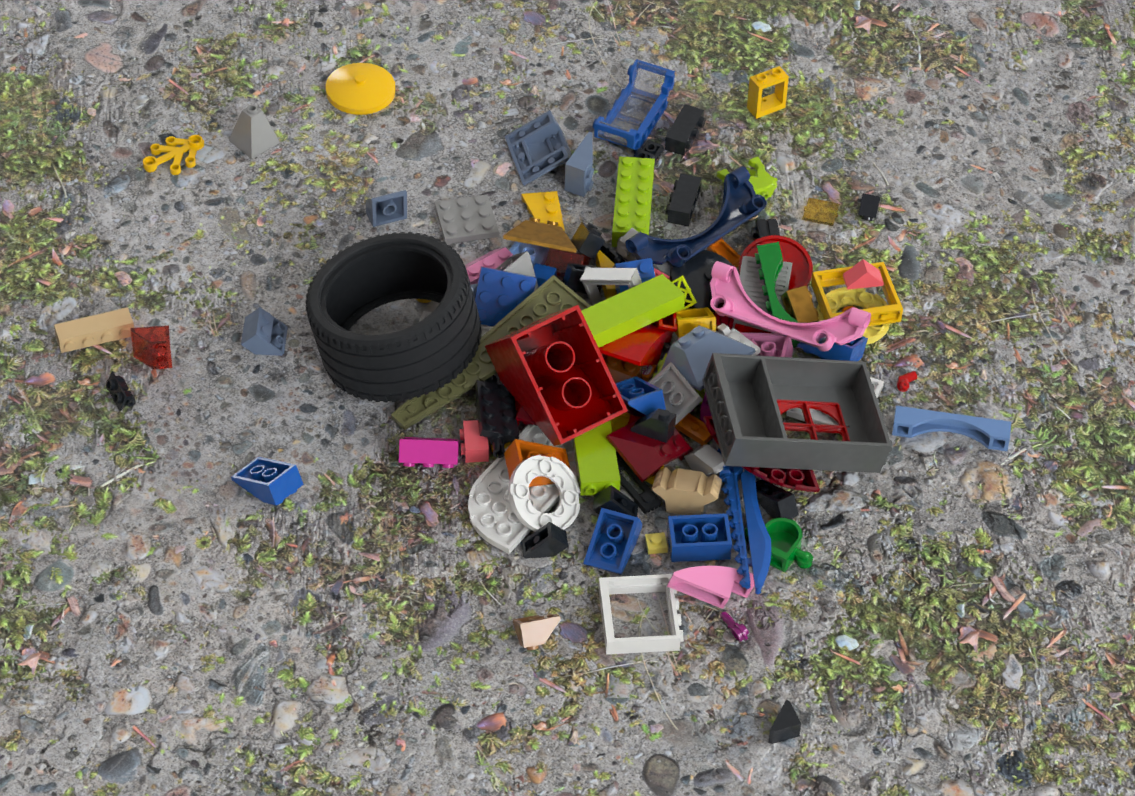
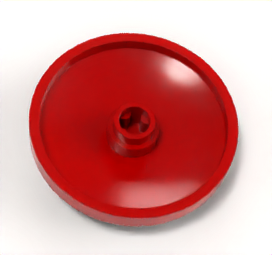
(791, 252)

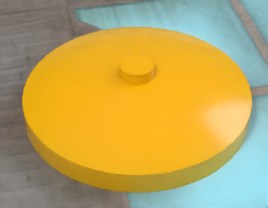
(360, 88)

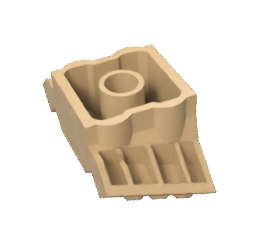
(686, 490)

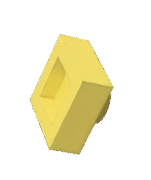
(656, 543)

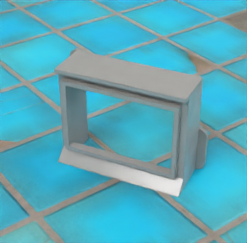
(607, 276)

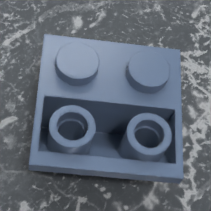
(264, 334)

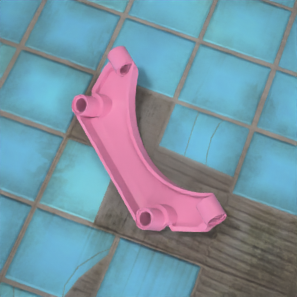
(728, 288)

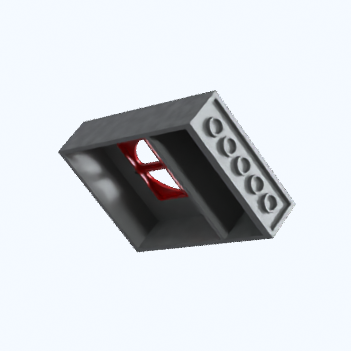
(754, 391)

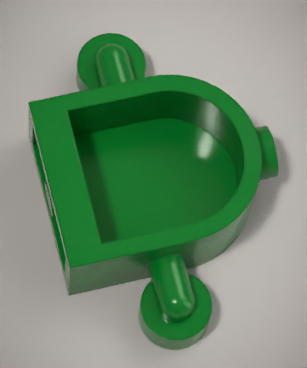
(786, 544)

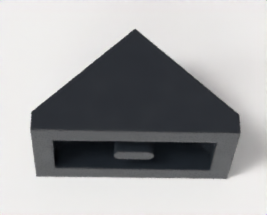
(785, 725)

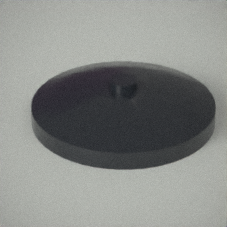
(698, 277)

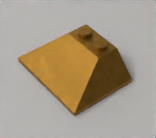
(541, 234)

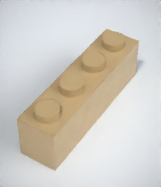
(94, 330)

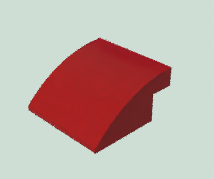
(639, 347)

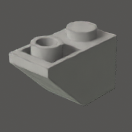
(705, 460)

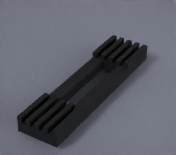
(646, 500)

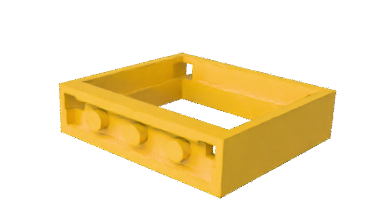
(879, 315)

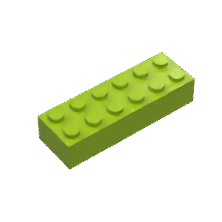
(633, 196)

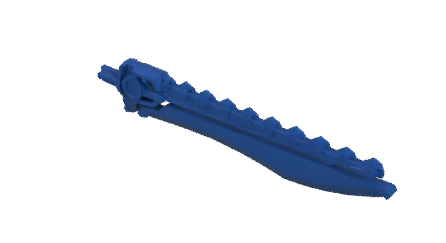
(757, 533)

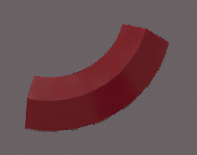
(788, 478)

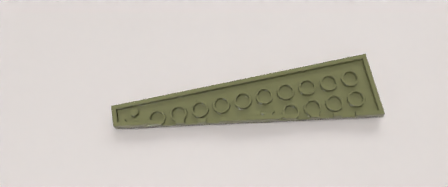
(547, 299)

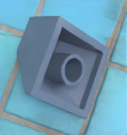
(387, 208)

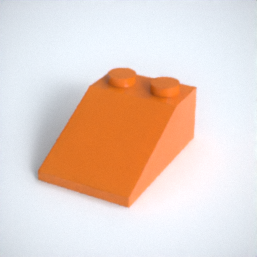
(522, 450)

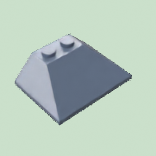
(538, 147)
(695, 349)

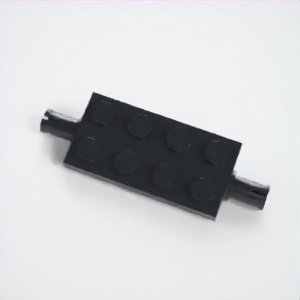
(496, 414)

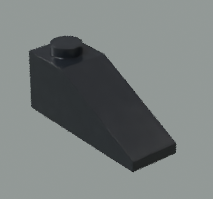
(776, 501)

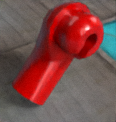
(903, 381)

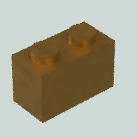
(799, 305)

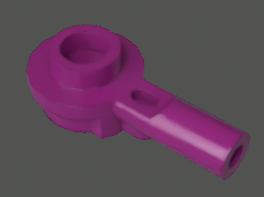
(738, 631)

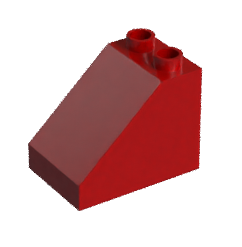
(558, 375)

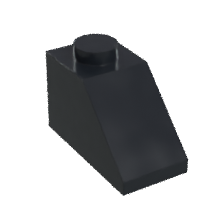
(870, 206)
(656, 425)
(614, 500)
(545, 542)

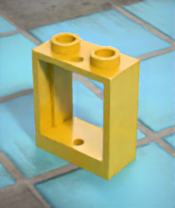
(761, 106)
(691, 318)

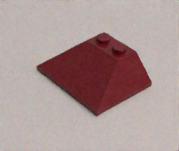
(646, 454)

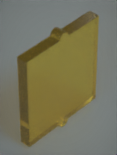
(821, 211)

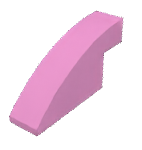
(710, 583)

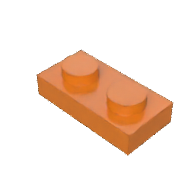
(694, 429)

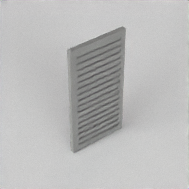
(753, 285)

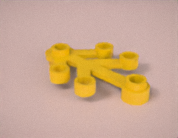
(193, 144)

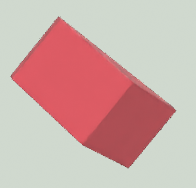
(862, 276)

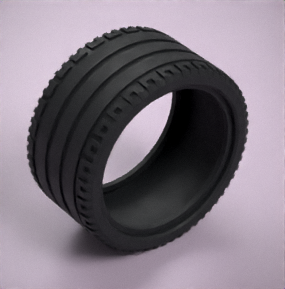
(403, 361)

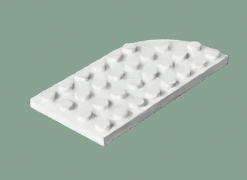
(490, 503)

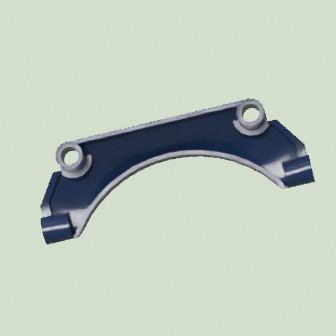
(738, 207)

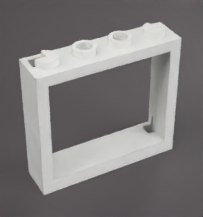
(639, 584)

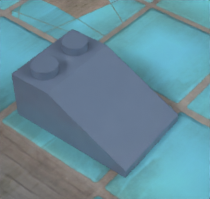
(579, 168)

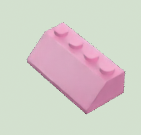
(490, 260)

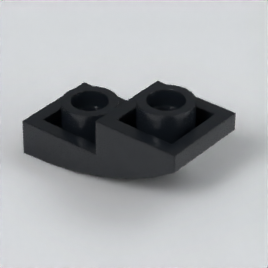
(650, 150)

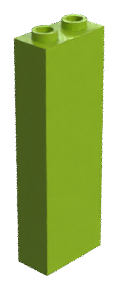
(633, 309)
(596, 460)

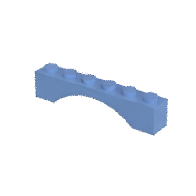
(990, 432)

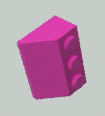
(429, 451)

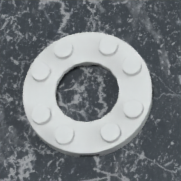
(564, 480)

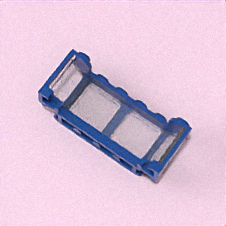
(638, 106)

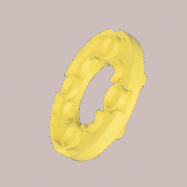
(859, 297)

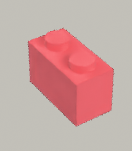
(474, 446)

